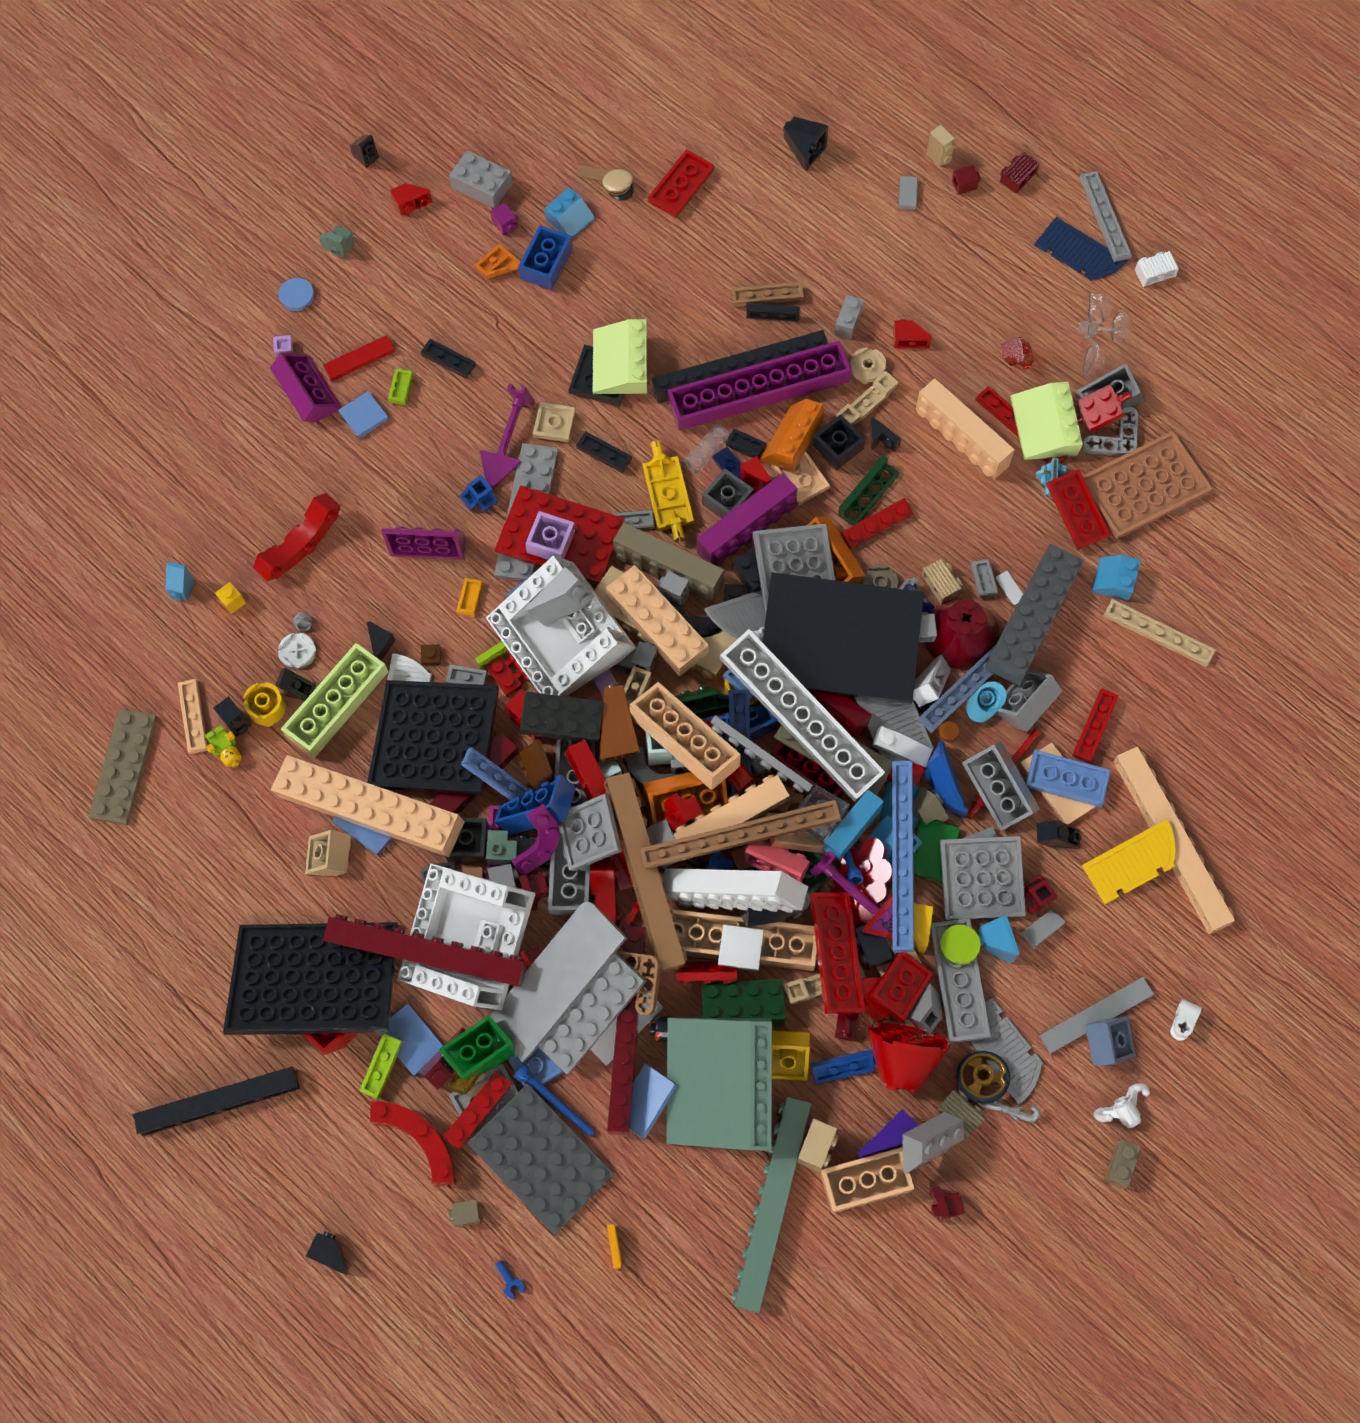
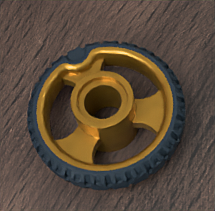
(973, 1091)

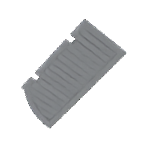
(739, 614)
(1012, 1048)

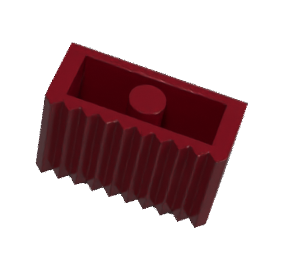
(1019, 172)

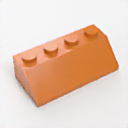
(794, 434)
(843, 561)

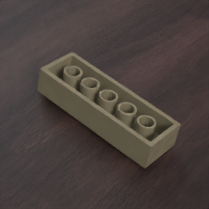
(660, 557)

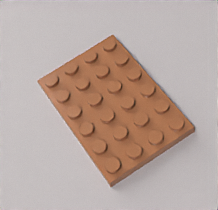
(1146, 484)

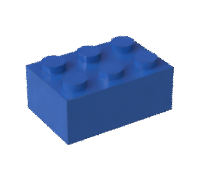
(545, 257)

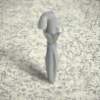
(1014, 1112)

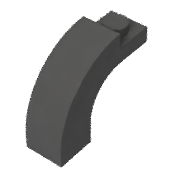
(640, 770)

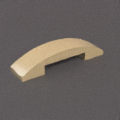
(869, 399)
(806, 988)

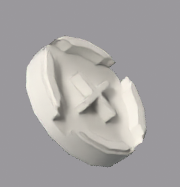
(297, 651)

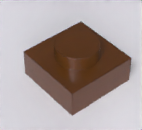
(431, 654)

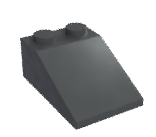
(1122, 381)

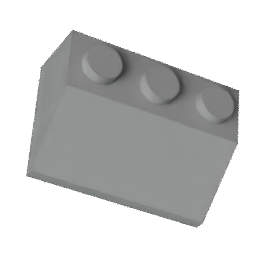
(1029, 700)
(931, 1140)

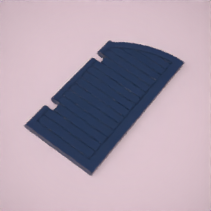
(1078, 250)

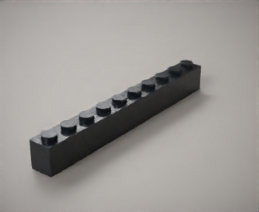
(734, 362)

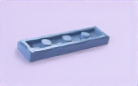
(493, 775)

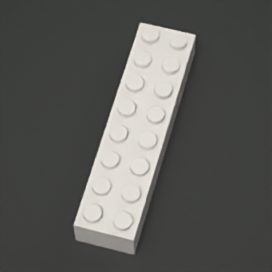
(734, 889)

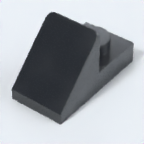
(881, 433)
(294, 685)

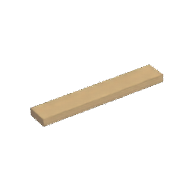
(1159, 633)

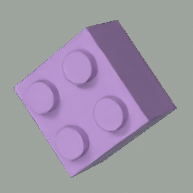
(550, 536)

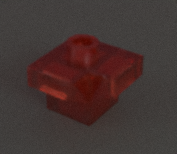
(1017, 352)

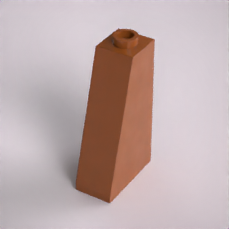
(617, 730)

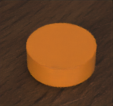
(949, 731)

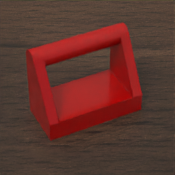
(754, 474)

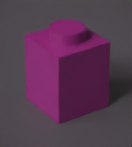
(504, 219)

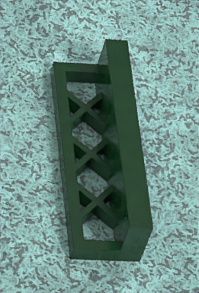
(864, 486)

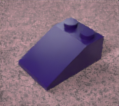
(888, 1137)

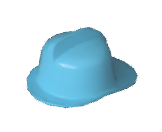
(986, 701)

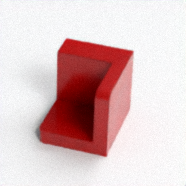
(530, 955)

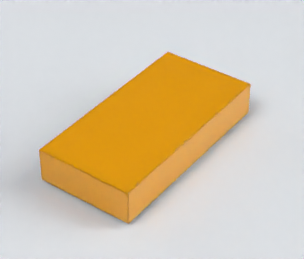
(469, 597)
(614, 1246)

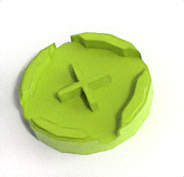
(960, 944)

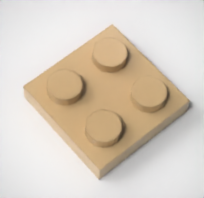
(554, 422)

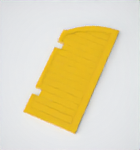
(1132, 862)

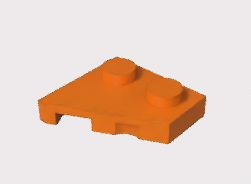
(497, 262)

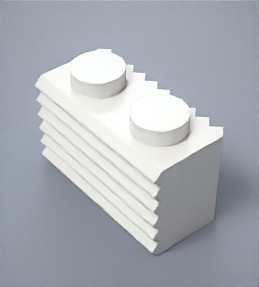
(1156, 268)

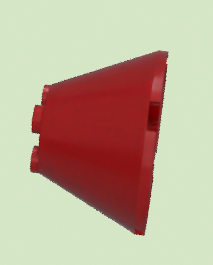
(905, 1054)

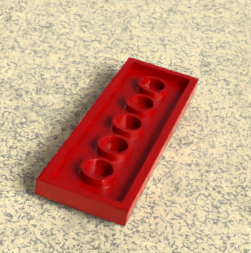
(837, 953)

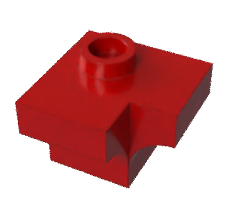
(681, 811)

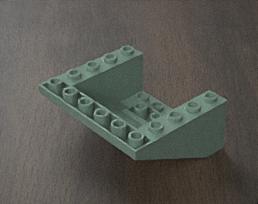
(721, 1082)

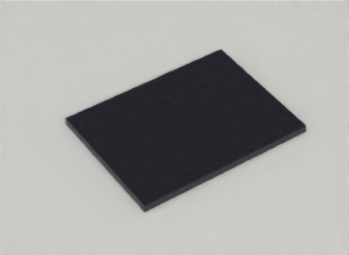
(845, 635)
(303, 985)

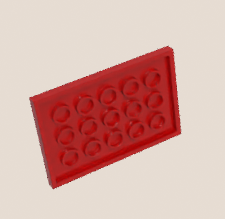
(591, 542)

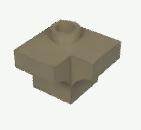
(928, 806)

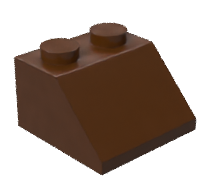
(536, 765)

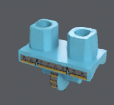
(1050, 472)

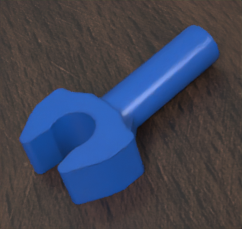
(510, 1282)

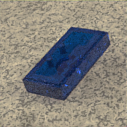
(726, 460)

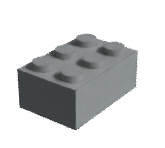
(481, 179)

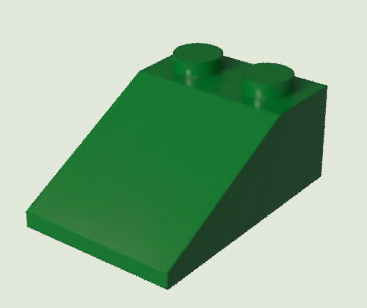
(478, 1049)

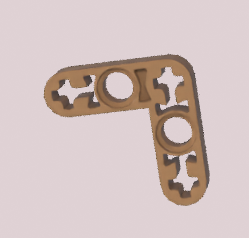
(642, 968)

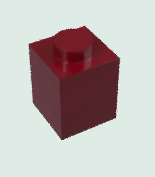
(965, 179)

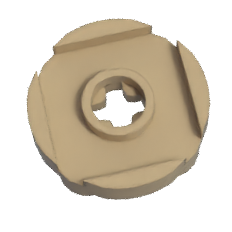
(858, 367)

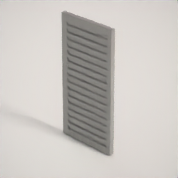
(896, 717)

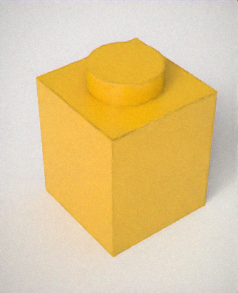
(230, 598)

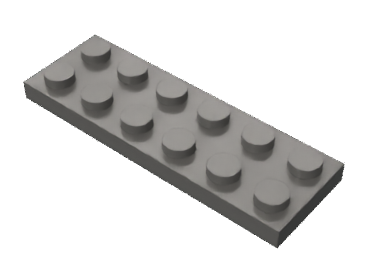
(767, 760)
(960, 991)

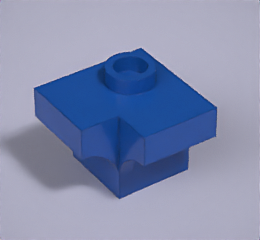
(478, 494)
(717, 862)

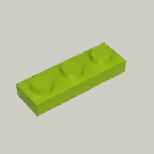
(381, 1066)

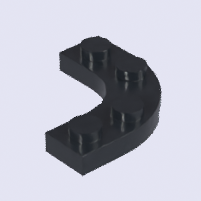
(704, 625)

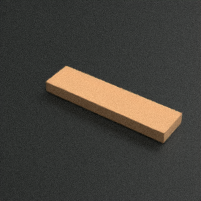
(192, 716)

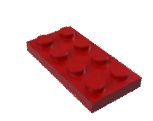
(681, 183)
(1078, 509)

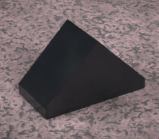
(380, 640)

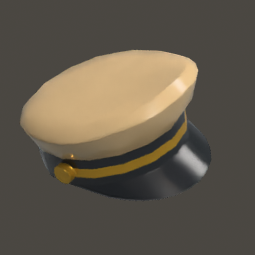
(619, 184)

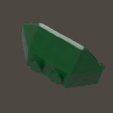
(705, 701)

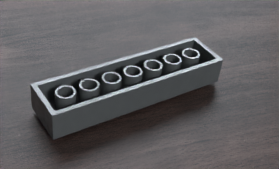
(1034, 614)

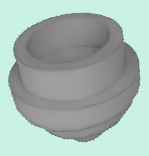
(302, 621)

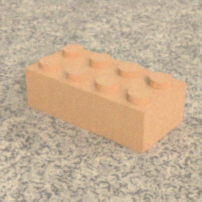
(866, 1180)

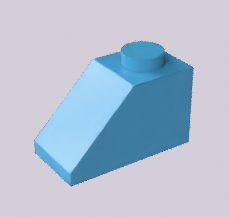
(178, 581)

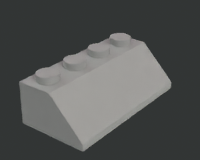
(1001, 786)

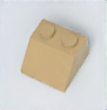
(328, 853)

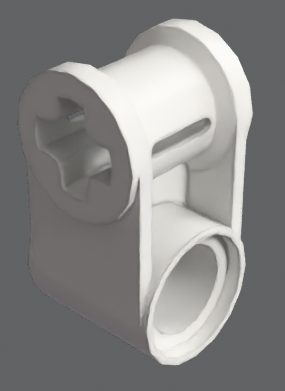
(1185, 1016)

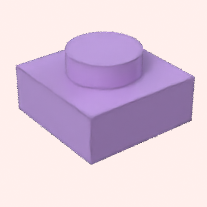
(283, 344)

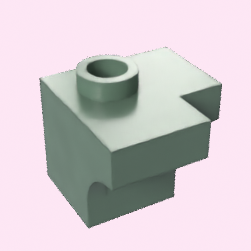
(338, 241)
(499, 849)

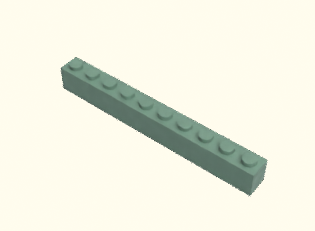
(772, 1205)

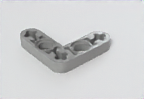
(1118, 443)

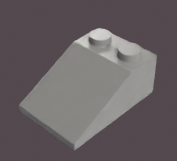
(560, 598)

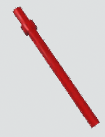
(978, 802)

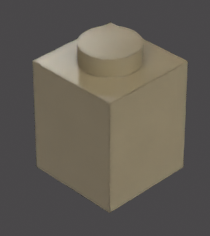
(465, 1213)

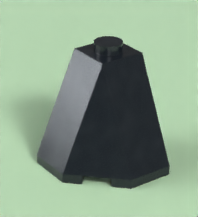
(806, 139)

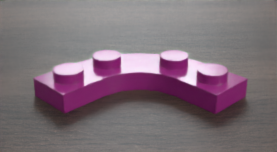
(545, 844)

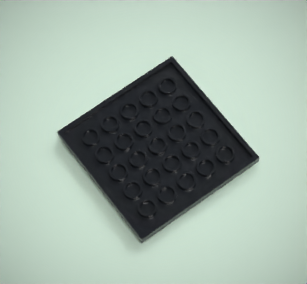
(427, 733)

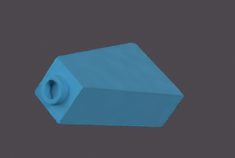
(854, 824)

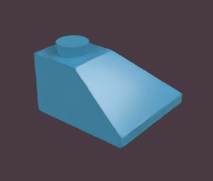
(999, 939)

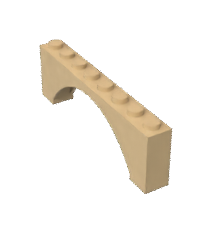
(709, 666)

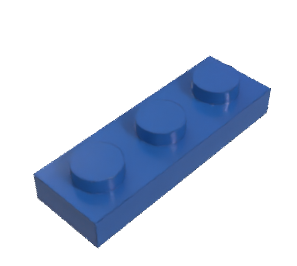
(843, 1066)

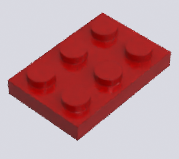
(705, 973)
(901, 985)

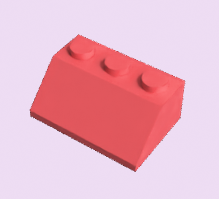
(769, 858)

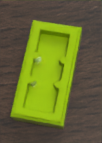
(400, 386)

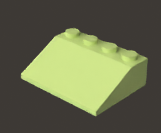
(620, 358)
(1047, 421)

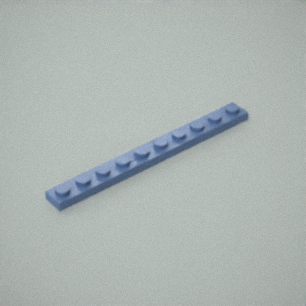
(902, 856)

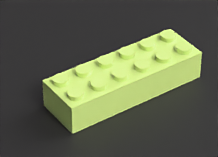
(334, 700)

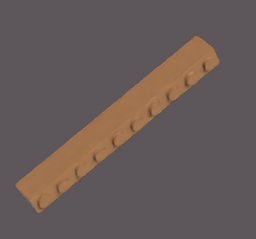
(646, 883)

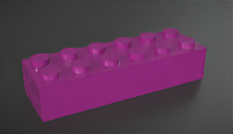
(752, 515)

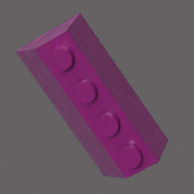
(304, 386)

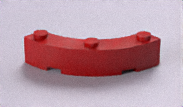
(300, 540)
(604, 888)
(427, 1137)

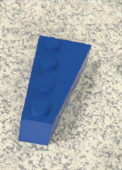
(554, 795)

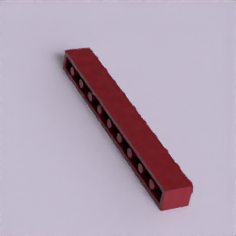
(425, 951)
(625, 1047)

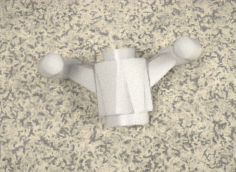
(1124, 1107)

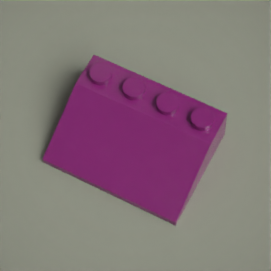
(425, 543)

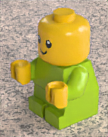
(223, 745)

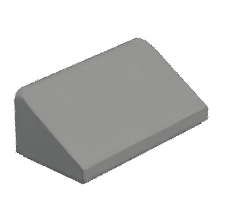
(1043, 928)

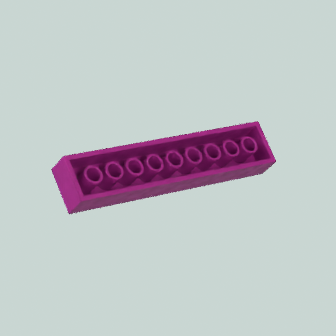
(759, 385)

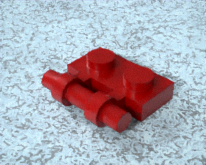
(503, 675)

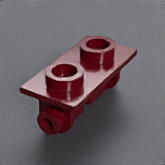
(846, 1026)

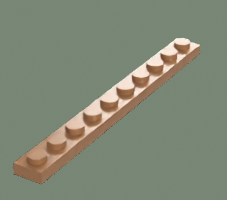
(740, 834)

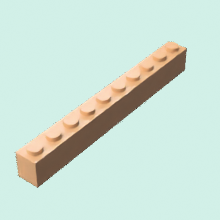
(1189, 865)

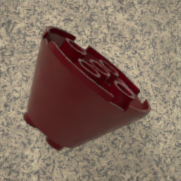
(963, 633)

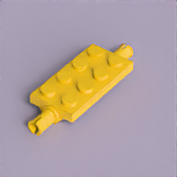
(667, 492)

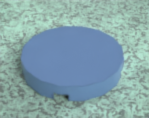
(296, 294)

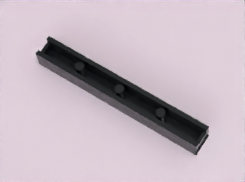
(216, 1101)

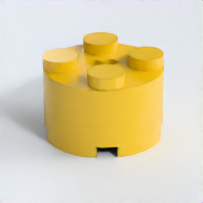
(274, 704)

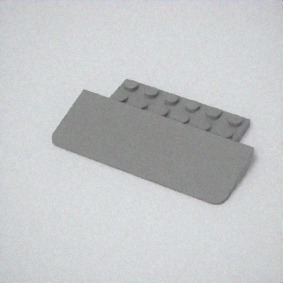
(570, 991)

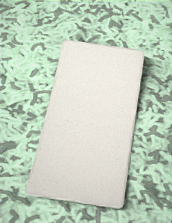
(1009, 587)

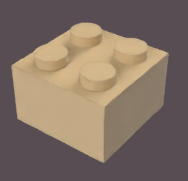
(816, 1146)

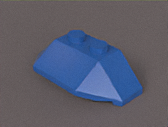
(944, 781)

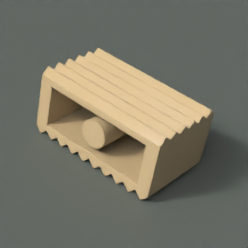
(940, 146)
(941, 581)

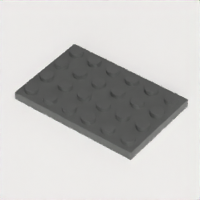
(540, 1159)

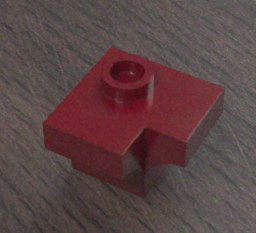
(536, 884)
(1039, 894)
(945, 1205)

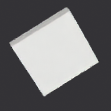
(740, 947)

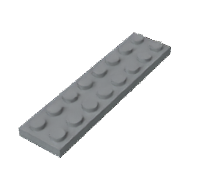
(537, 473)

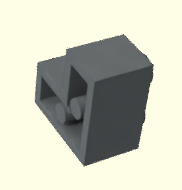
(643, 657)

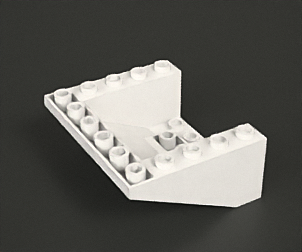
(564, 652)
(471, 913)

